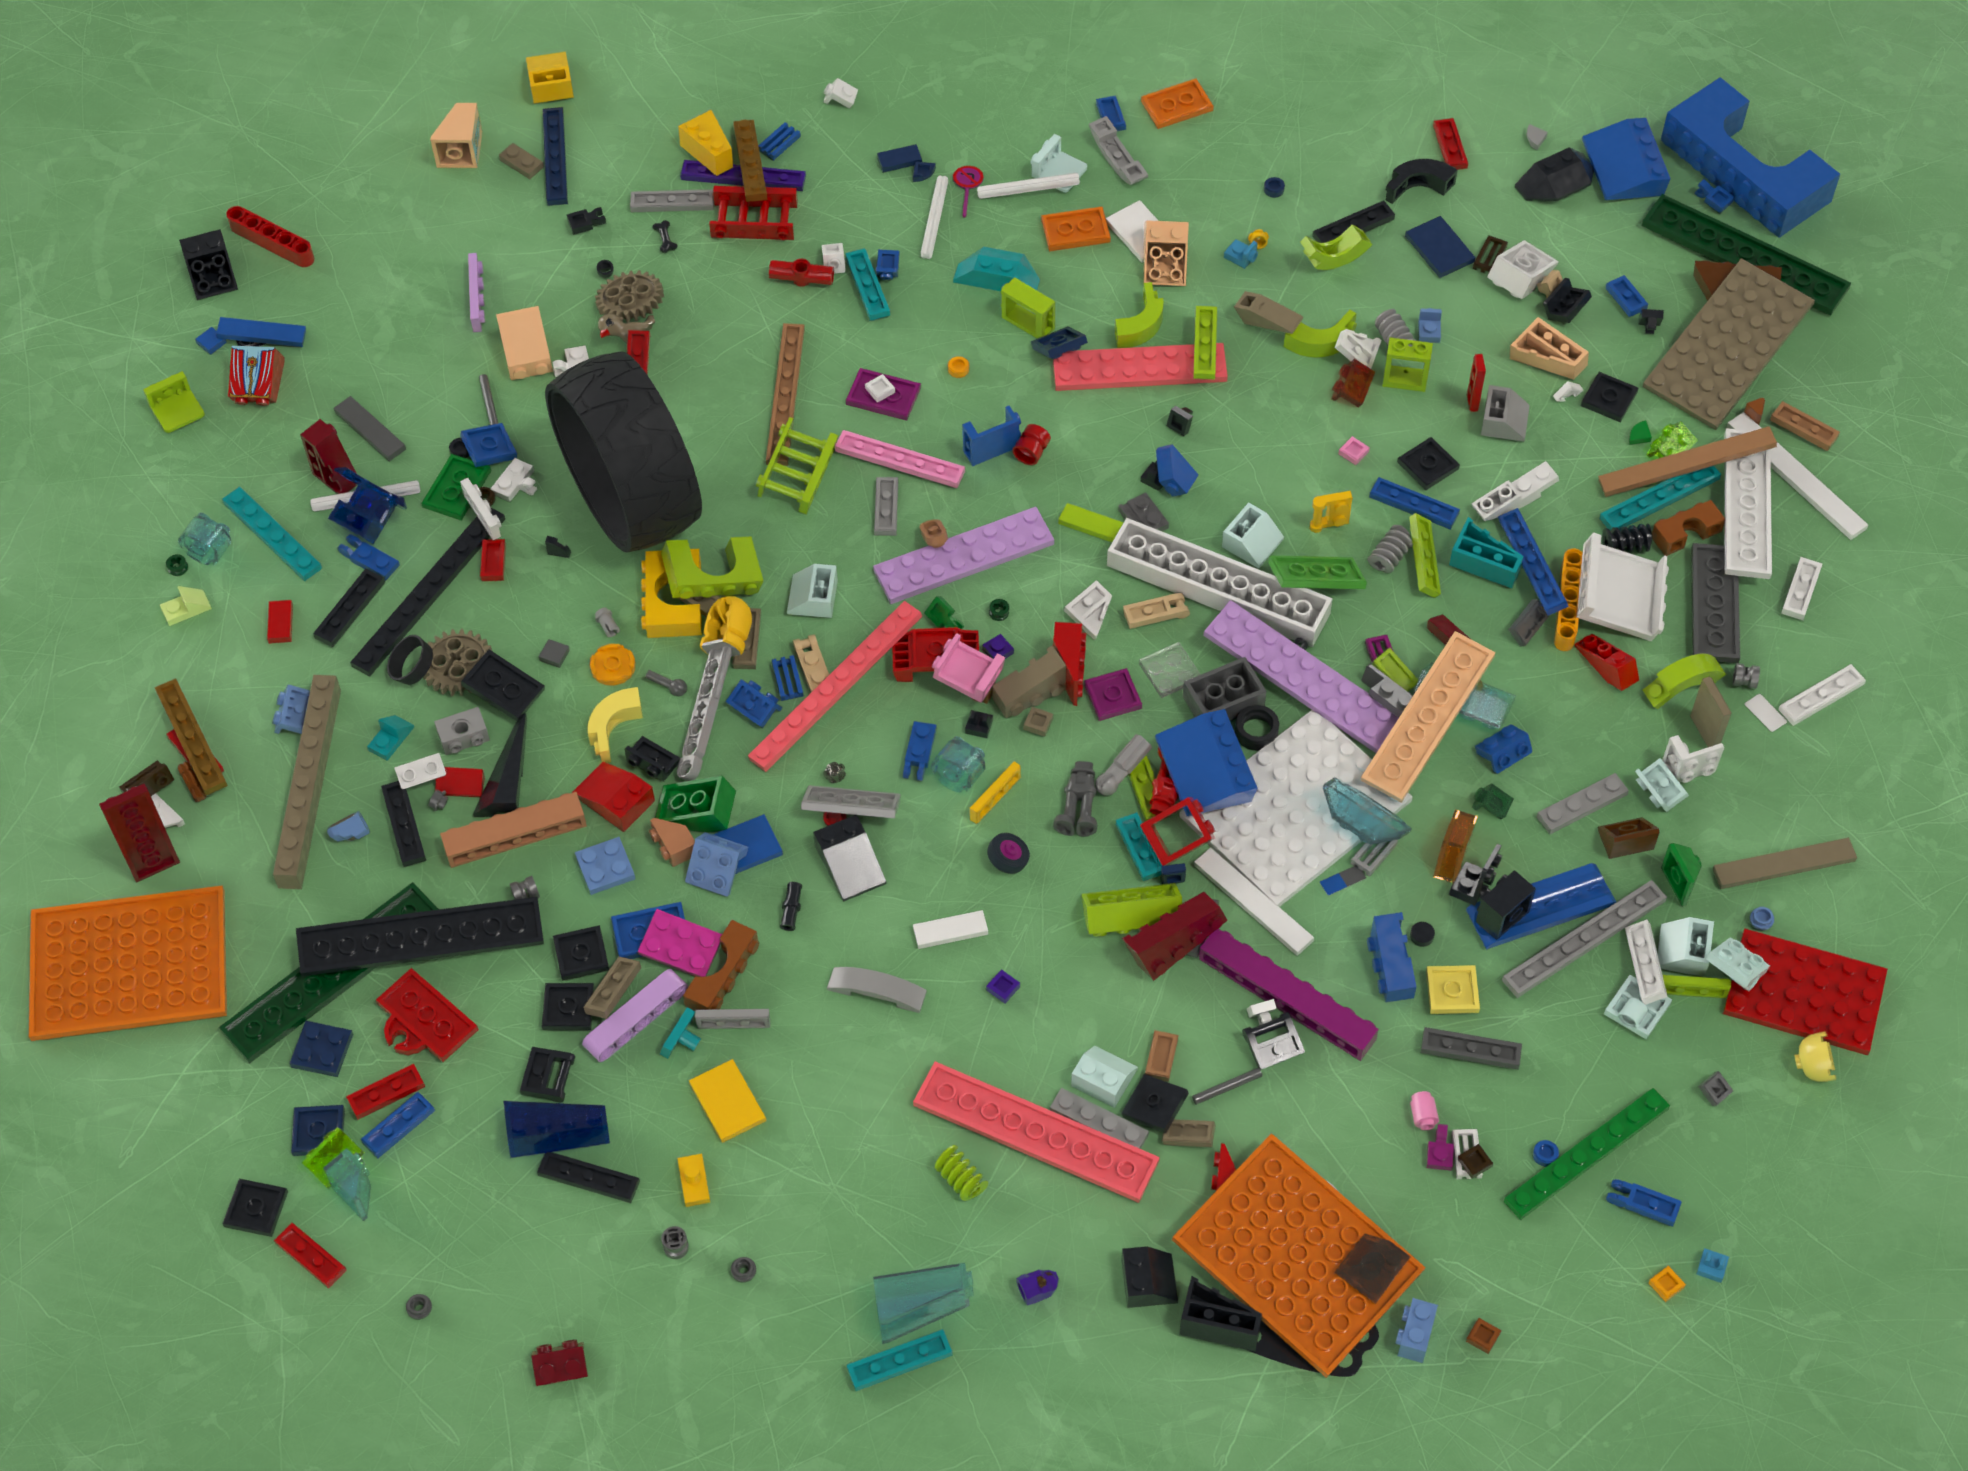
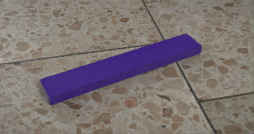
(773, 177)

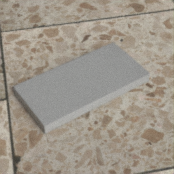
(851, 801)

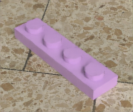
(476, 284)

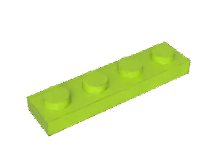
(1205, 342)
(1424, 555)

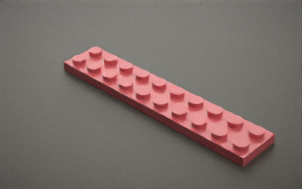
(1036, 1131)

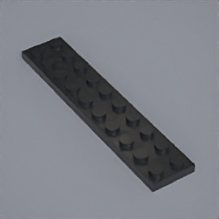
(419, 936)

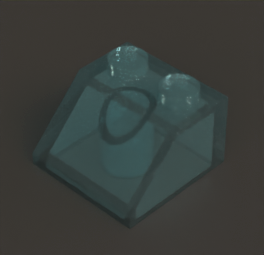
(350, 1181)

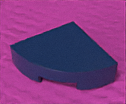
(923, 171)

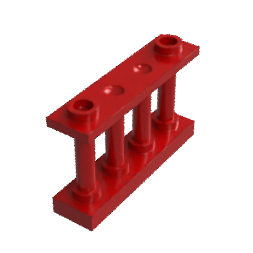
(735, 196)

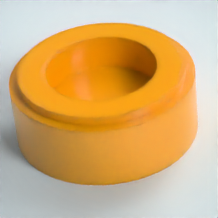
(958, 367)

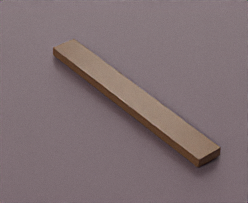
(785, 386)
(1687, 461)

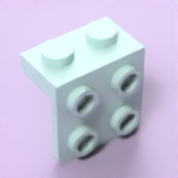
(1053, 162)

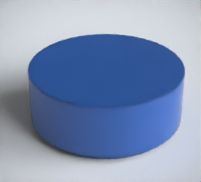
(1545, 1153)

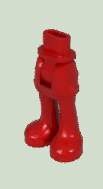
(1164, 792)

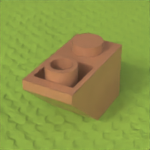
(674, 840)

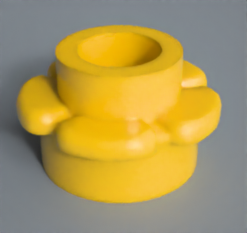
(1262, 241)

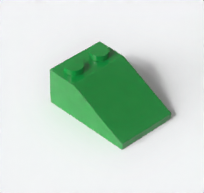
(698, 804)

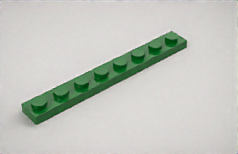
(1586, 1153)

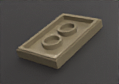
(1710, 713)

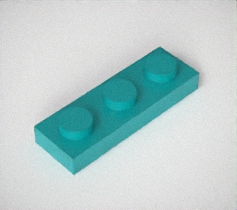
(1139, 846)

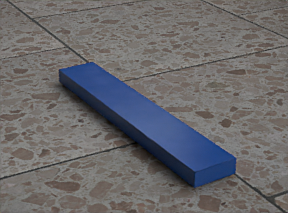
(1533, 562)

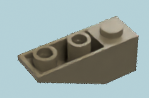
(1265, 313)

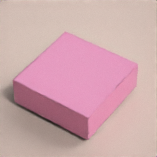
(1354, 450)

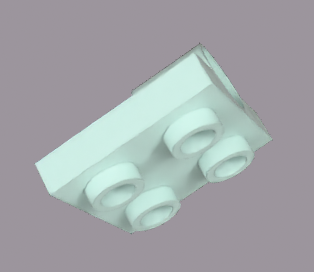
(1738, 963)
(1632, 1013)

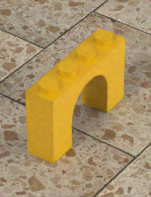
(662, 618)

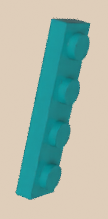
(867, 284)
(899, 1360)

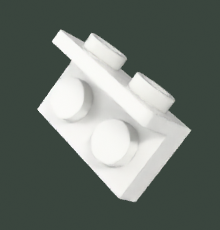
(420, 771)

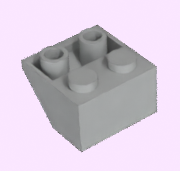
(1505, 414)

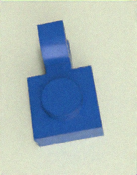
(1716, 197)

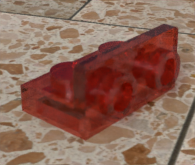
(1353, 382)

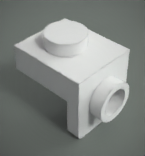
(840, 92)

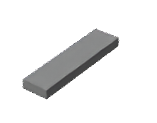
(672, 200)

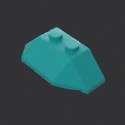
(994, 268)

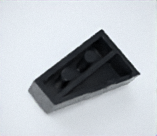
(1219, 1319)

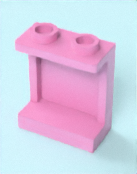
(967, 669)

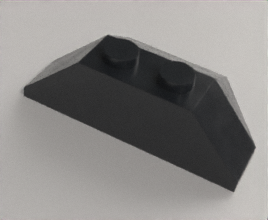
(1556, 176)

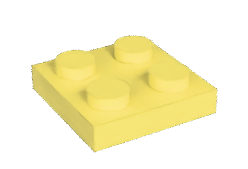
(1452, 989)

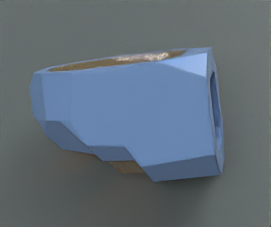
(349, 828)

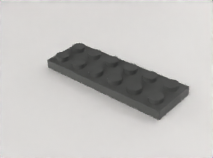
(1714, 605)

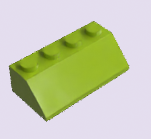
(1128, 908)

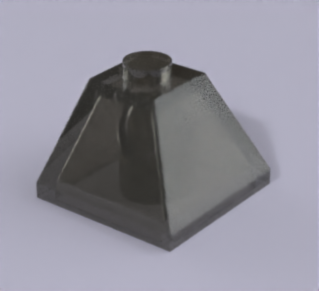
(1372, 1266)

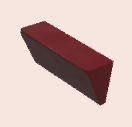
(1443, 628)

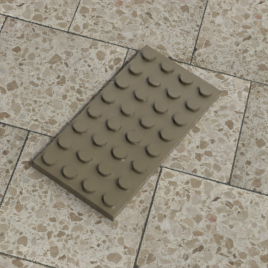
(1728, 344)

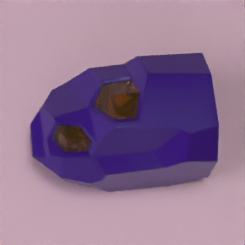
(1037, 1285)

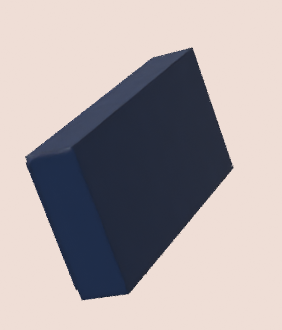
(899, 158)

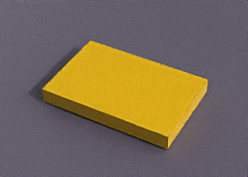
(727, 1100)

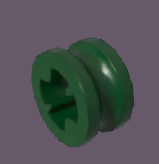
(180, 570)
(1002, 614)

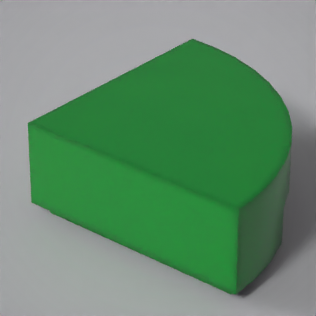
(1640, 433)

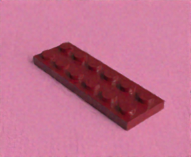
(139, 832)

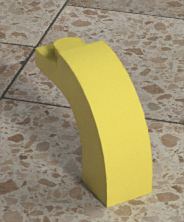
(610, 712)

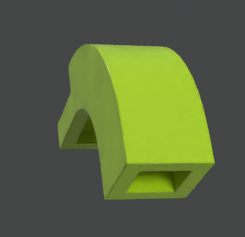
(1338, 251)
(1142, 327)
(1318, 342)
(1682, 675)

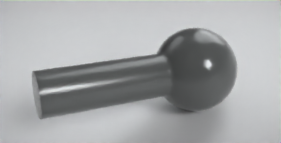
(676, 687)

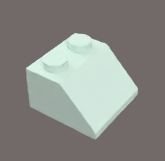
(1102, 1075)

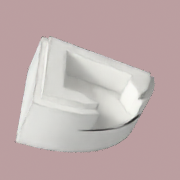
(1567, 390)

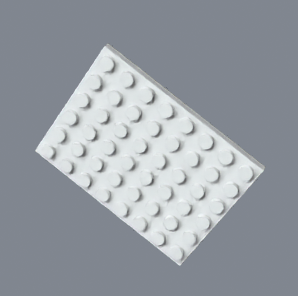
(1287, 828)

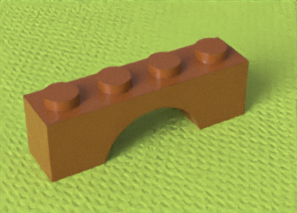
(708, 992)

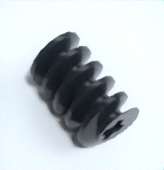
(1628, 537)

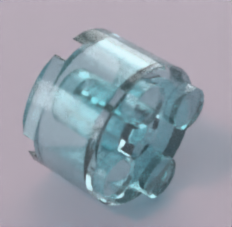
(205, 539)
(959, 765)

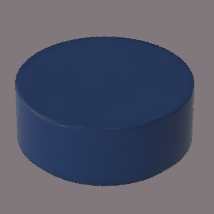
(1274, 187)

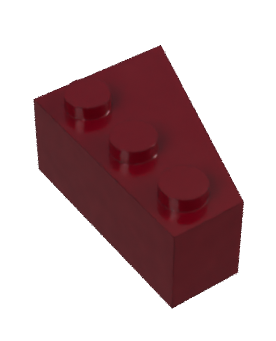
(326, 454)

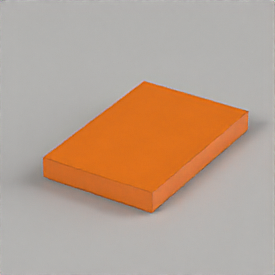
(1177, 103)
(1075, 228)

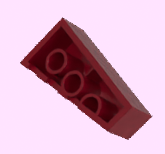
(1175, 935)

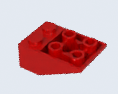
(1071, 647)

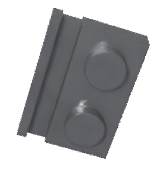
(1144, 511)

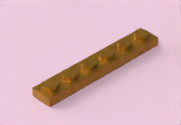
(750, 160)
(191, 737)

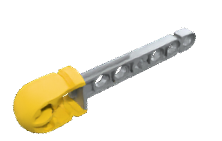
(725, 633)

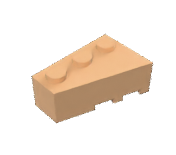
(1549, 350)

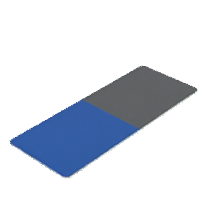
(1342, 880)

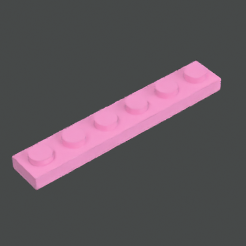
(900, 459)

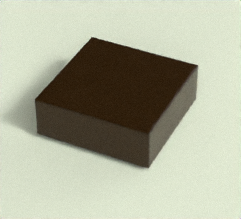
(1475, 1161)

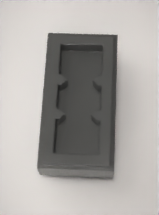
(1528, 622)

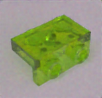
(1673, 440)
(333, 1144)

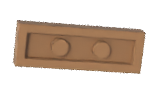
(1805, 426)

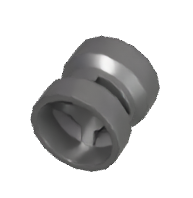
(1746, 675)
(518, 888)
(675, 1248)

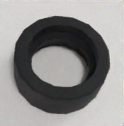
(1256, 712)

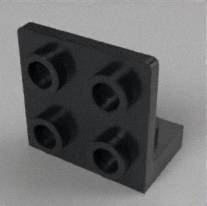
(1473, 880)

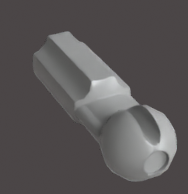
(1123, 765)

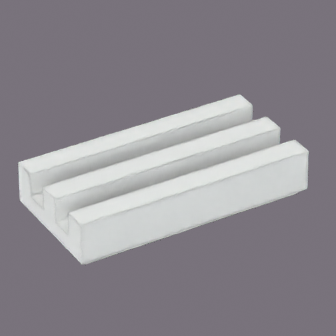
(1455, 1140)

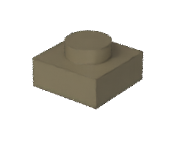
(1038, 721)

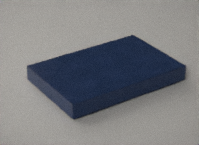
(1440, 246)

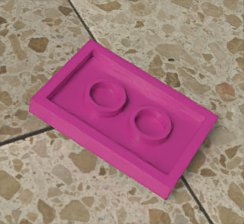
(680, 944)

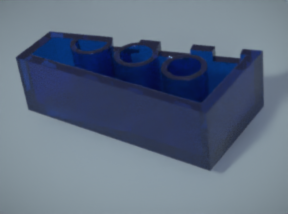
(553, 1127)

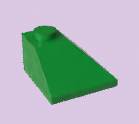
(1681, 870)

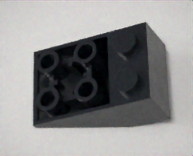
(208, 264)

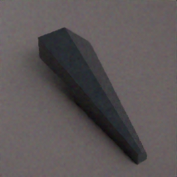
(504, 784)

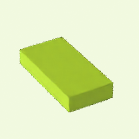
(1395, 669)

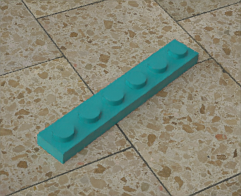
(1658, 497)
(272, 533)

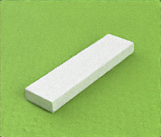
(1822, 695)
(1646, 962)

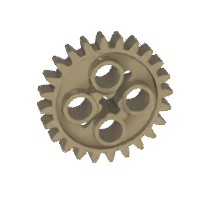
(630, 295)
(455, 661)

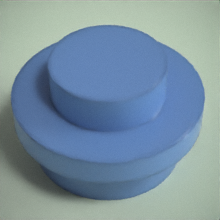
(1762, 918)

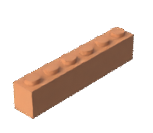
(513, 829)

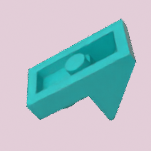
(390, 737)

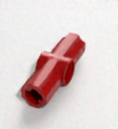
(801, 272)

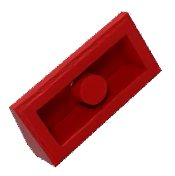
(461, 782)

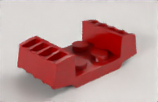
(920, 648)

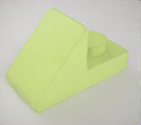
(186, 606)

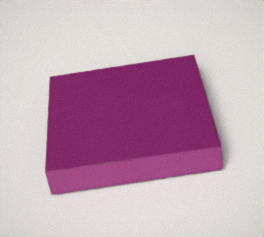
(1113, 694)

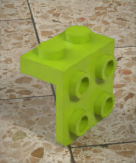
(173, 402)

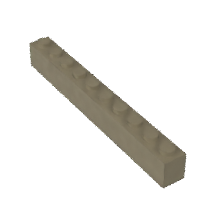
(307, 782)

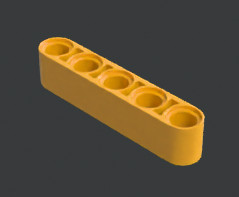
(1568, 627)

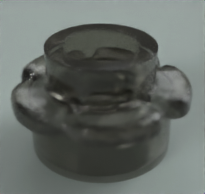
(834, 772)

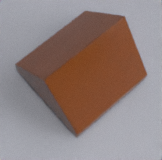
(1755, 409)

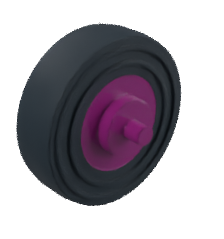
(1008, 853)

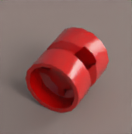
(1031, 444)

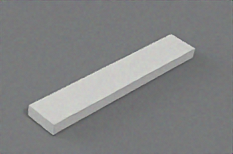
(1254, 901)

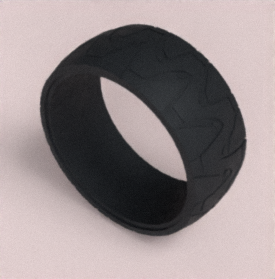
(624, 451)

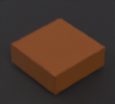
(1483, 1335)

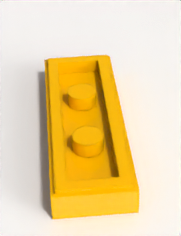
(995, 792)

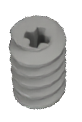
(1392, 326)
(1390, 549)

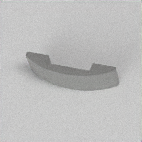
(1115, 152)
(877, 985)

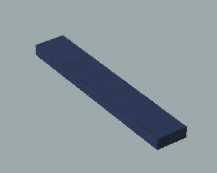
(555, 156)

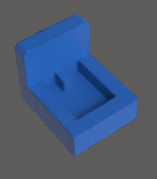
(887, 264)

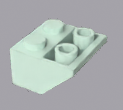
(1252, 536)
(813, 591)
(1685, 945)

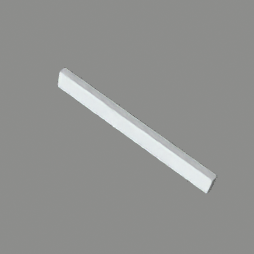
(1807, 484)

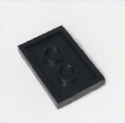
(503, 685)

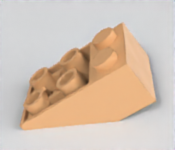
(1165, 252)

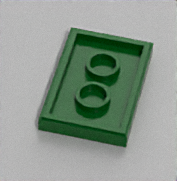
(446, 492)

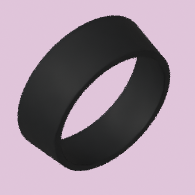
(400, 654)

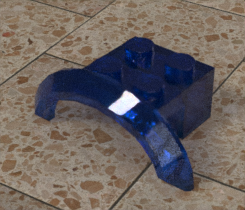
(367, 508)

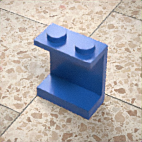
(992, 442)

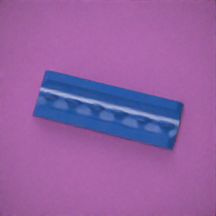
(1554, 903)

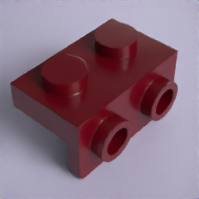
(559, 1362)

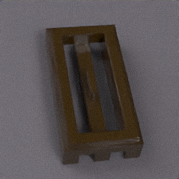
(1485, 267)

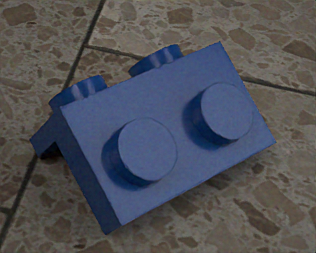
(1505, 747)

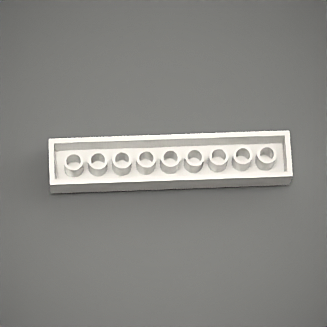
(1217, 580)

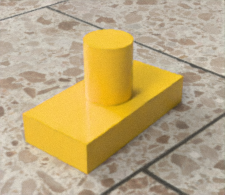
(693, 1180)

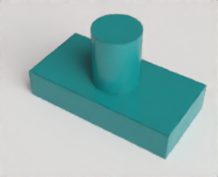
(681, 1035)

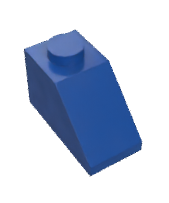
(1174, 471)

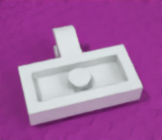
(573, 357)
(515, 479)

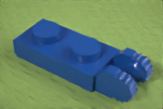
(369, 557)
(919, 748)
(1645, 1202)

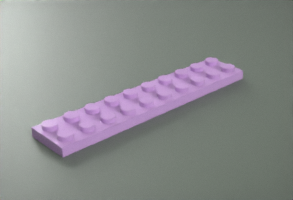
(1301, 675)

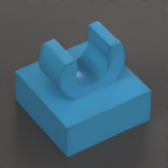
(1712, 1265)

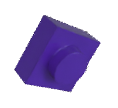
(998, 645)
(1003, 986)

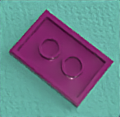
(896, 405)

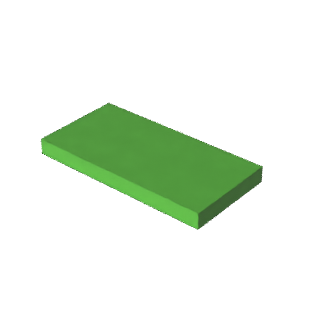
(1317, 572)

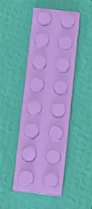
(963, 555)

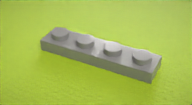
(1582, 803)
(1095, 1117)

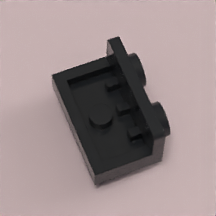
(1565, 302)
(651, 758)

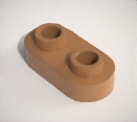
(934, 533)

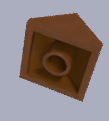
(1628, 837)

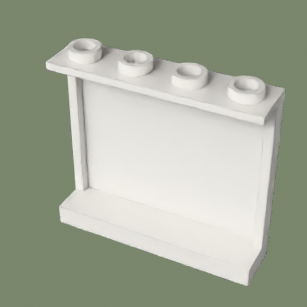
(1622, 590)

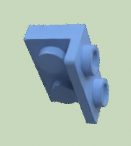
(292, 709)

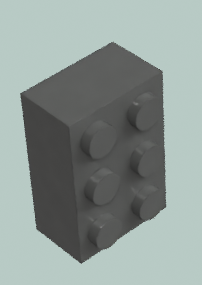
(1226, 687)

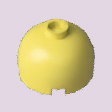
(1816, 1058)

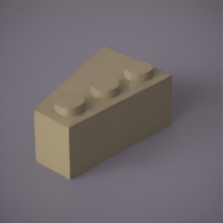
(1032, 685)

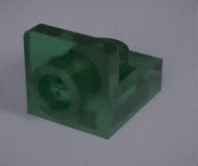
(1493, 800)

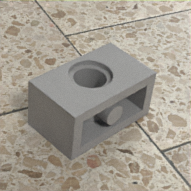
(468, 722)

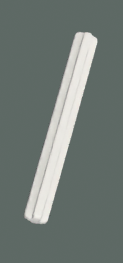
(1028, 185)
(934, 217)
(399, 489)

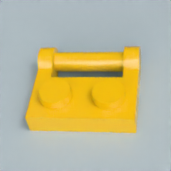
(1337, 510)

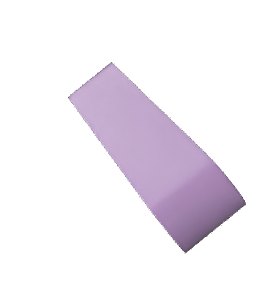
(635, 1015)

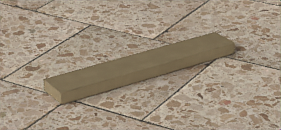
(1784, 863)

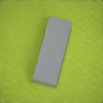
(886, 506)
(732, 1018)

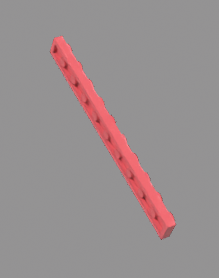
(834, 686)

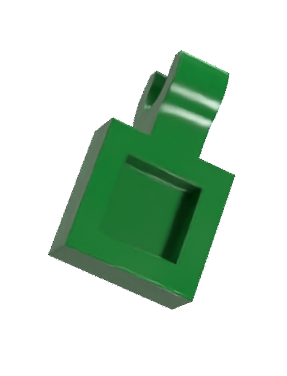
(941, 614)

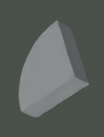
(1535, 136)

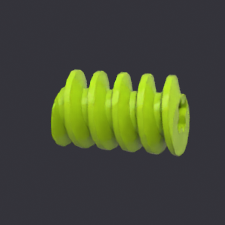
(959, 1175)

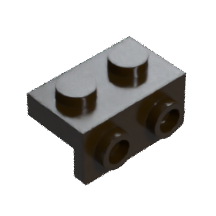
(154, 776)

